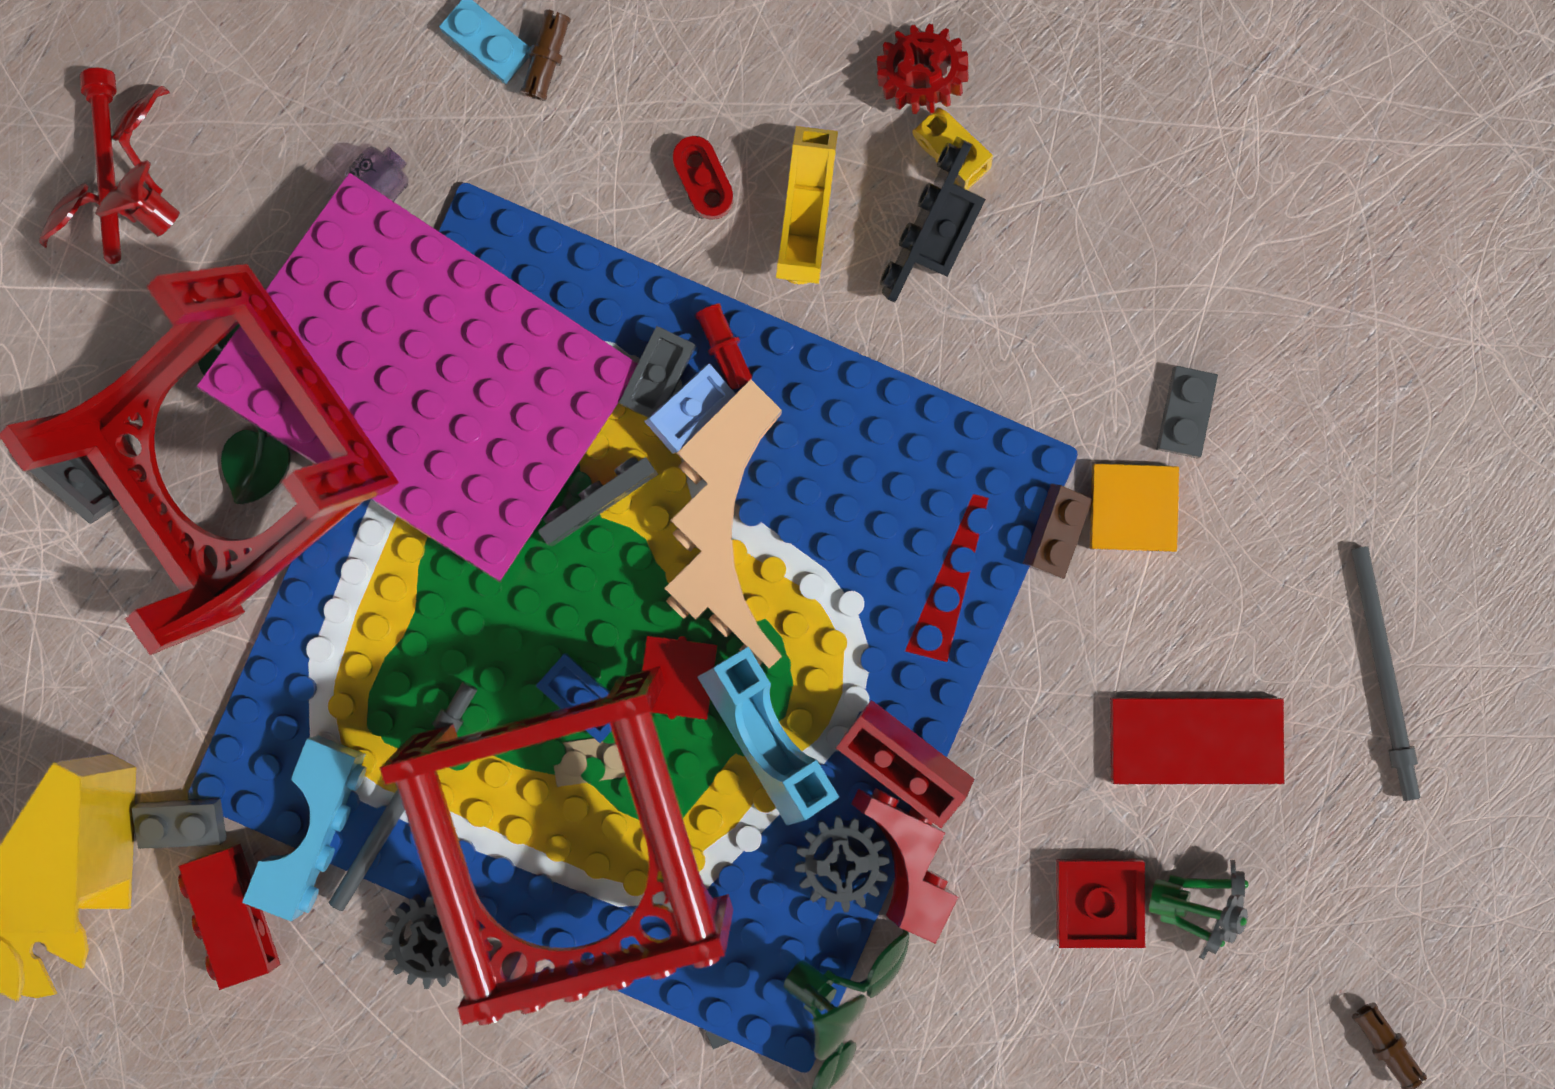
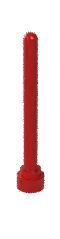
(99, 88)

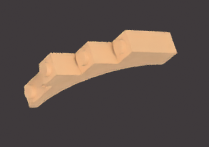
(719, 457)

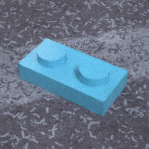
(485, 39)

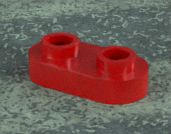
(703, 179)

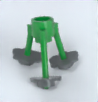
(1171, 900)

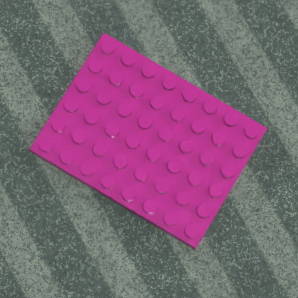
(444, 365)

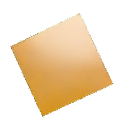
(1134, 507)

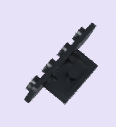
(940, 226)

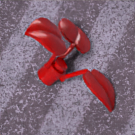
(144, 204)

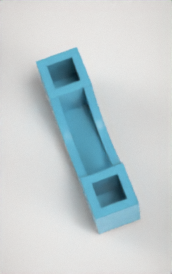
(787, 774)
(326, 777)

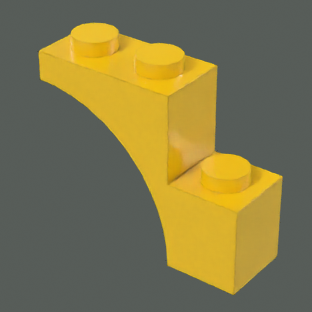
(807, 205)

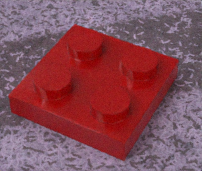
(1100, 903)

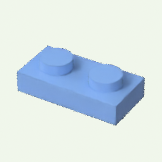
(690, 408)

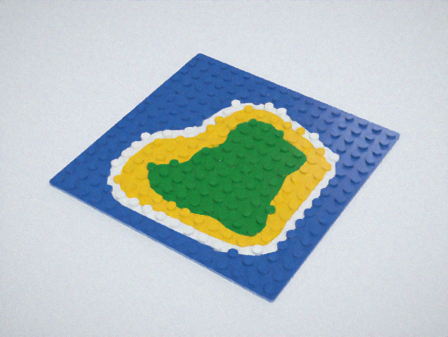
(832, 553)

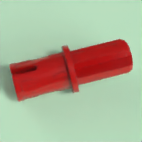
(724, 346)

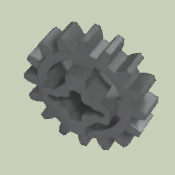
(821, 866)
(414, 953)

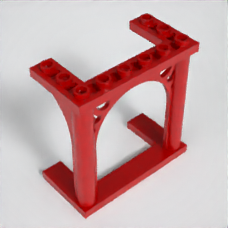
(204, 310)
(509, 978)

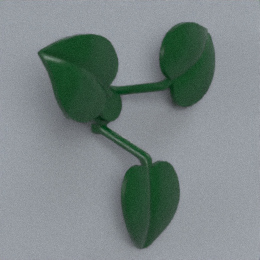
(249, 459)
(832, 1027)

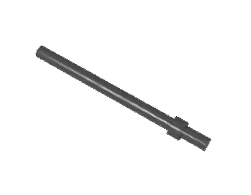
(1402, 755)
(395, 808)

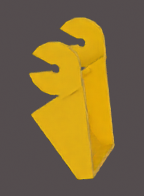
(61, 857)

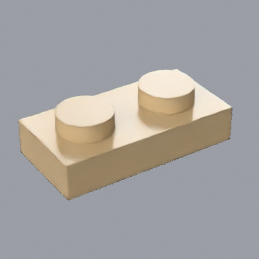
(575, 761)

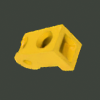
(941, 129)

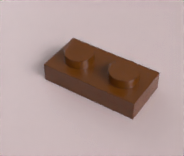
(1057, 531)

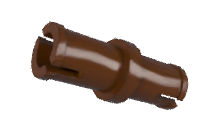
(545, 55)
(1389, 1046)

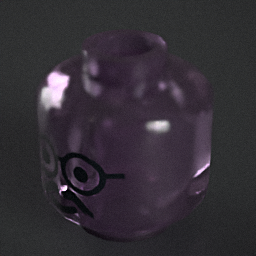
(381, 171)

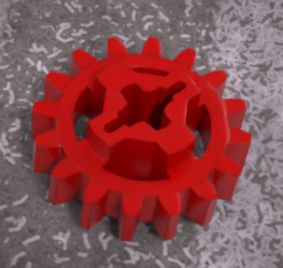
(922, 68)

